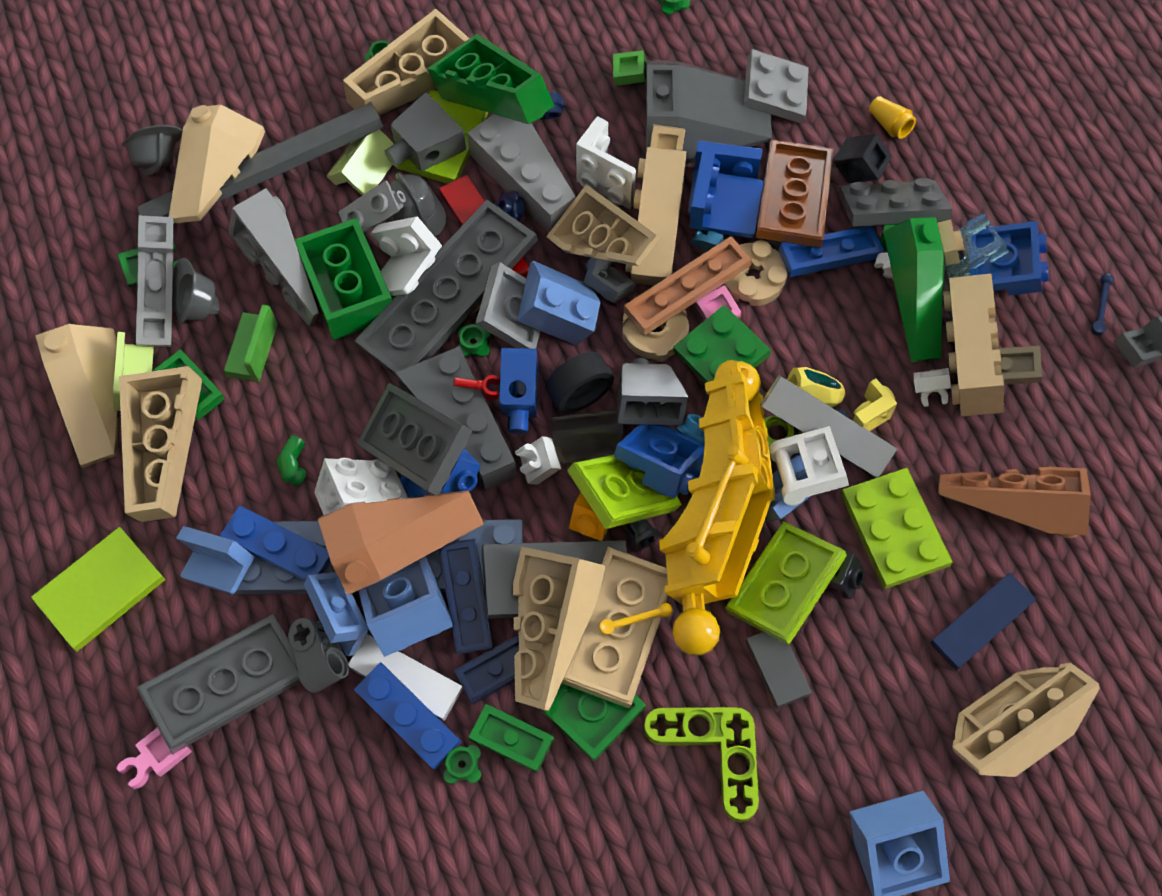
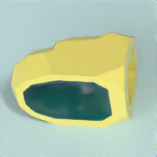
(818, 385)

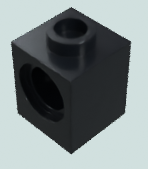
(862, 158)

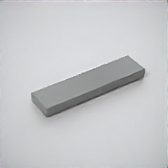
(810, 414)

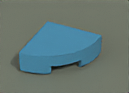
(707, 241)

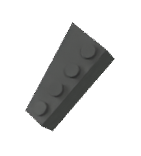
(433, 384)

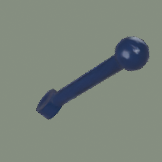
(1099, 326)

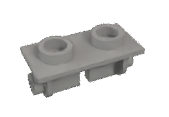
(374, 206)

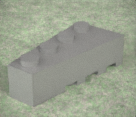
(521, 163)

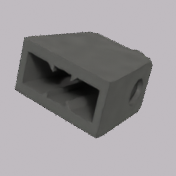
(425, 135)
(650, 394)

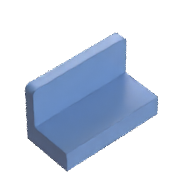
(214, 561)
(336, 611)

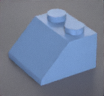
(558, 304)
(405, 607)
(901, 845)

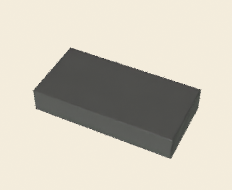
(778, 669)

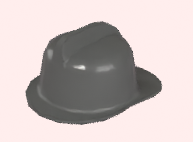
(153, 147)
(419, 203)
(192, 293)

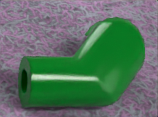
(288, 463)

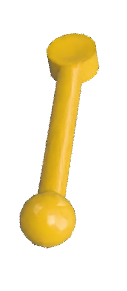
(607, 626)

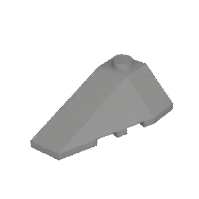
(266, 238)

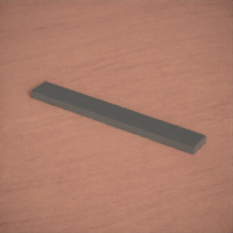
(287, 155)

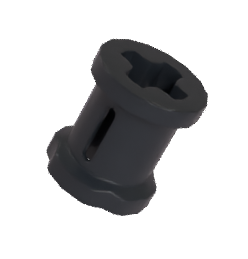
(640, 534)

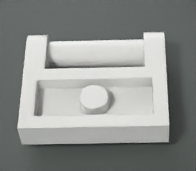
(820, 461)

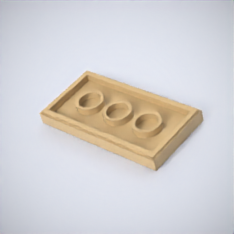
(614, 662)

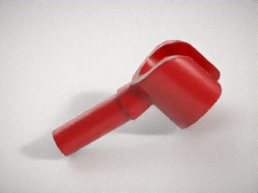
(480, 385)

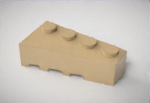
(400, 69)
(659, 211)
(976, 345)
(156, 438)

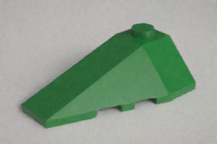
(919, 282)

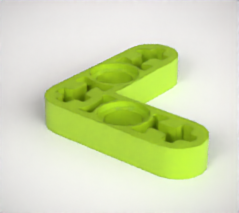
(717, 735)

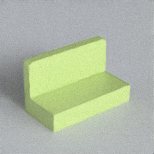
(363, 163)
(130, 360)

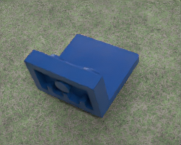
(731, 159)
(724, 201)

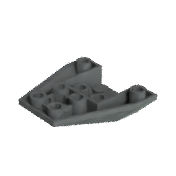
(703, 104)

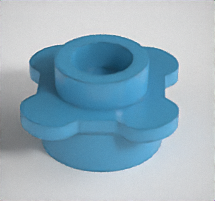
(691, 428)

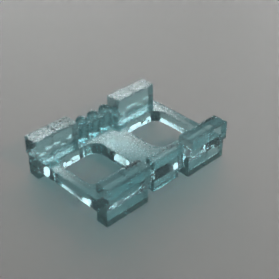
(976, 256)

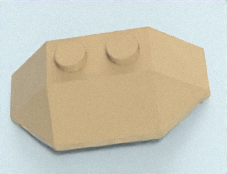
(1023, 719)

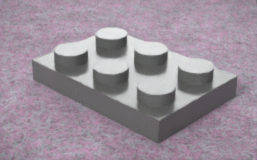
(894, 202)

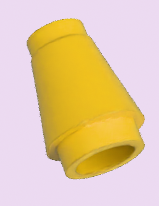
(894, 118)

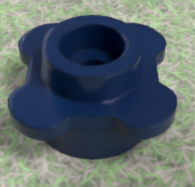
(512, 204)

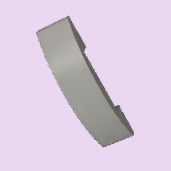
(154, 281)

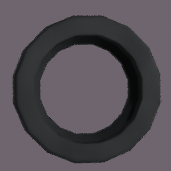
(579, 382)

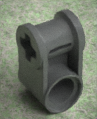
(316, 658)

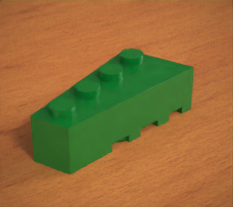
(491, 81)

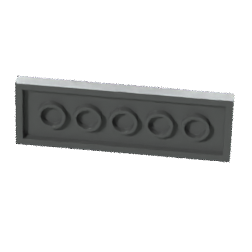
(446, 291)

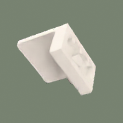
(602, 171)
(411, 253)
(352, 481)

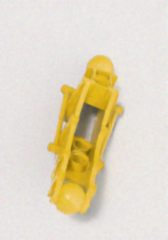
(728, 506)

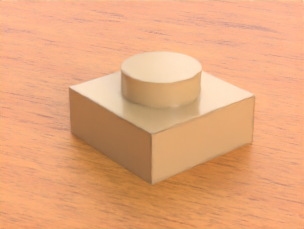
(667, 137)
(951, 242)

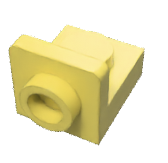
(877, 408)

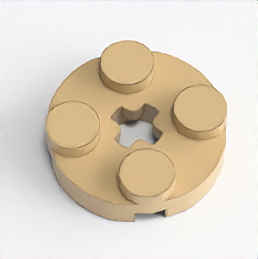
(771, 280)
(656, 345)

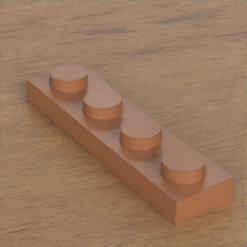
(687, 285)

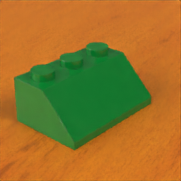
(343, 277)

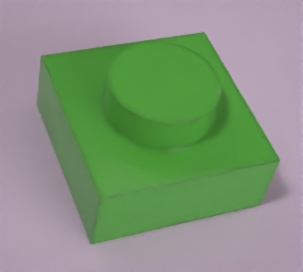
(629, 68)

